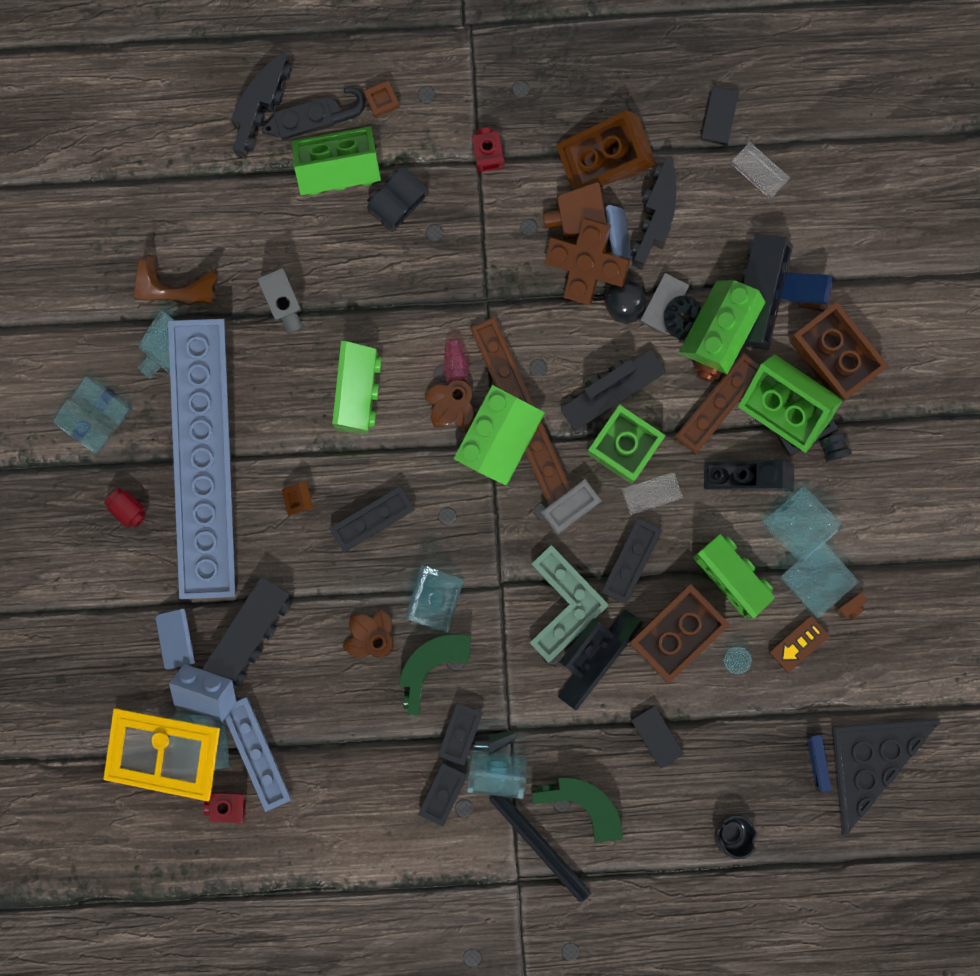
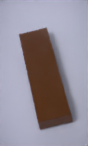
(718, 404)

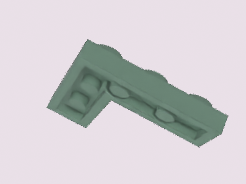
(582, 601)

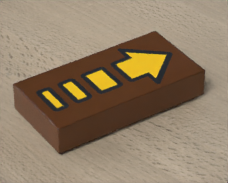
(799, 644)

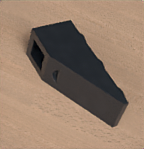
(750, 476)

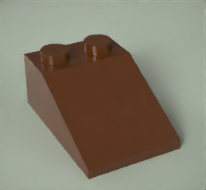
(606, 152)

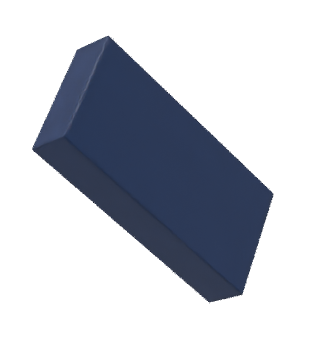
(806, 288)
(818, 763)

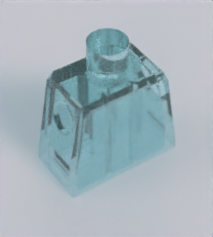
(156, 346)

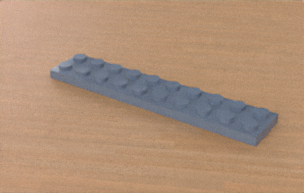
(201, 458)

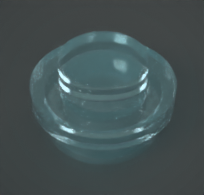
(737, 660)

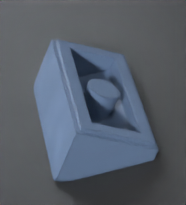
(618, 236)
(174, 639)

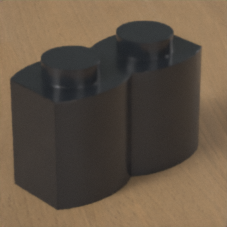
(397, 198)

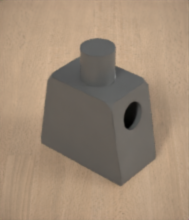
(277, 287)

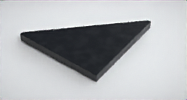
(870, 759)

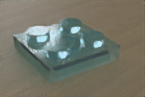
(802, 524)
(819, 580)

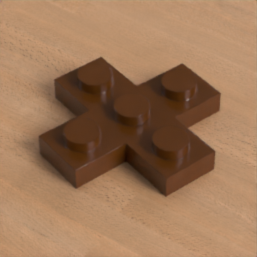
(587, 261)

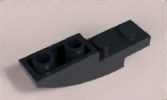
(262, 93)
(661, 205)

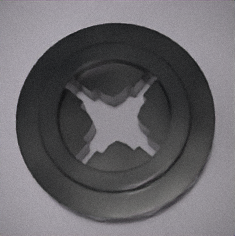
(673, 322)

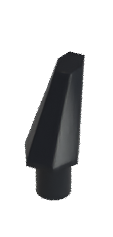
(496, 741)

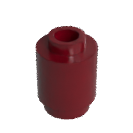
(125, 508)

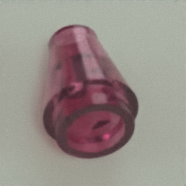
(455, 362)

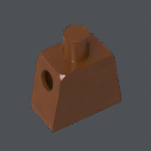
(573, 208)

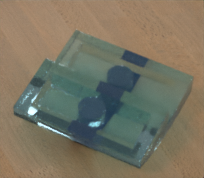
(92, 415)

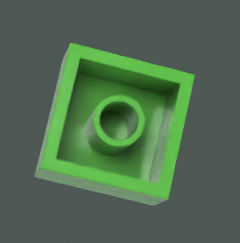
(625, 444)

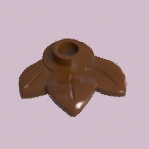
(449, 408)
(367, 632)

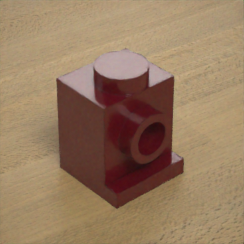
(487, 159)
(236, 807)

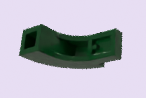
(429, 655)
(602, 812)

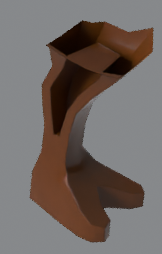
(151, 289)

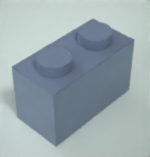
(202, 692)

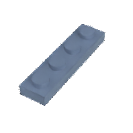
(257, 755)

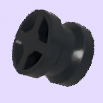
(835, 447)

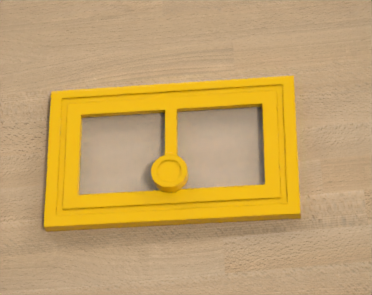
(161, 754)

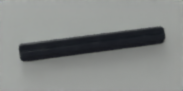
(541, 847)

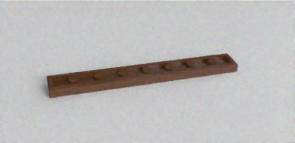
(508, 378)

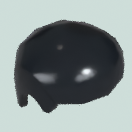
(625, 303)
(735, 836)

